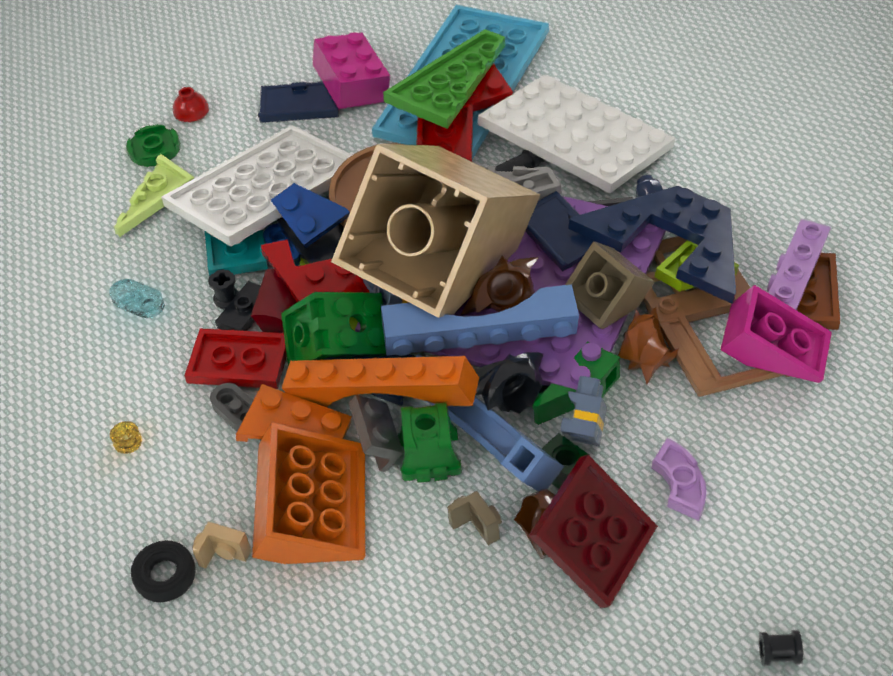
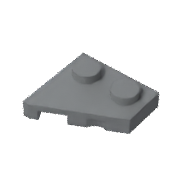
(537, 179)

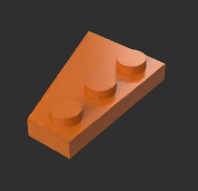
(289, 410)

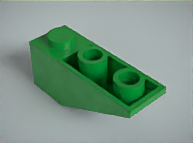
(555, 398)

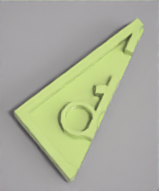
(148, 195)

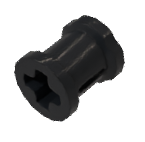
(223, 285)
(780, 647)

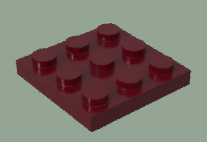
(593, 531)

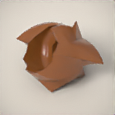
(646, 345)

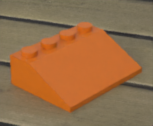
(308, 498)

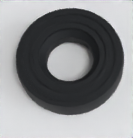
(163, 590)

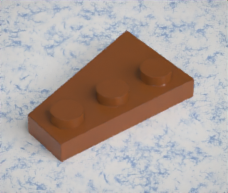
(821, 295)

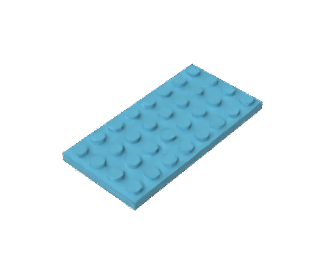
(522, 42)

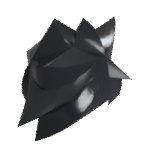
(511, 382)

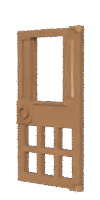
(688, 306)

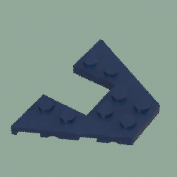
(682, 214)

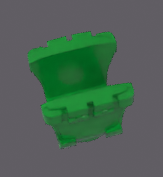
(428, 444)

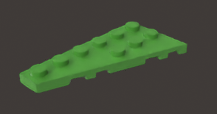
(447, 83)

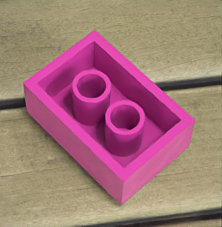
(350, 70)

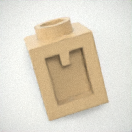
(220, 540)

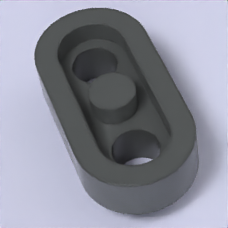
(237, 408)

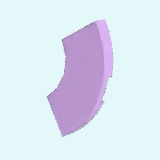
(683, 478)

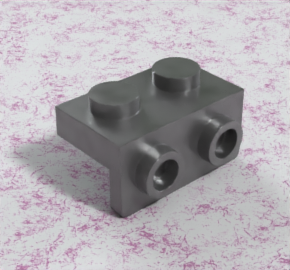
(376, 430)

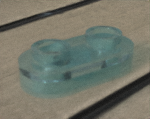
(137, 298)

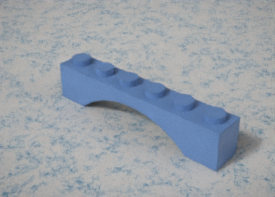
(544, 314)
(506, 444)

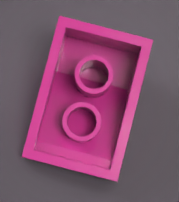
(775, 337)

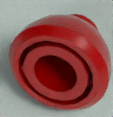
(189, 105)

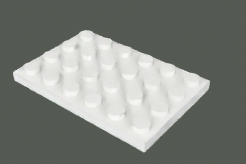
(577, 132)
(237, 194)

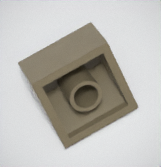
(607, 285)

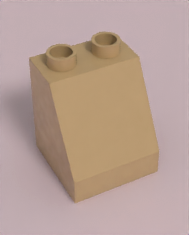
(431, 225)

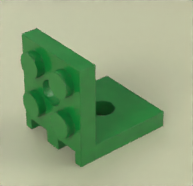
(321, 326)

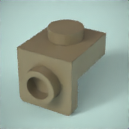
(474, 509)

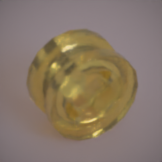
(131, 444)

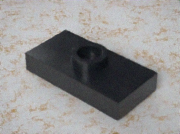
(238, 313)

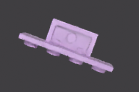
(798, 263)

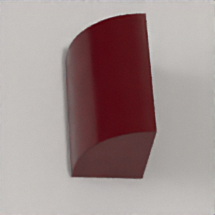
(270, 302)

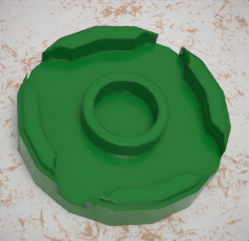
(150, 143)

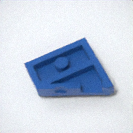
(308, 213)

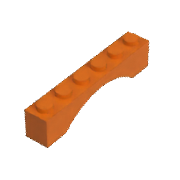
(424, 378)

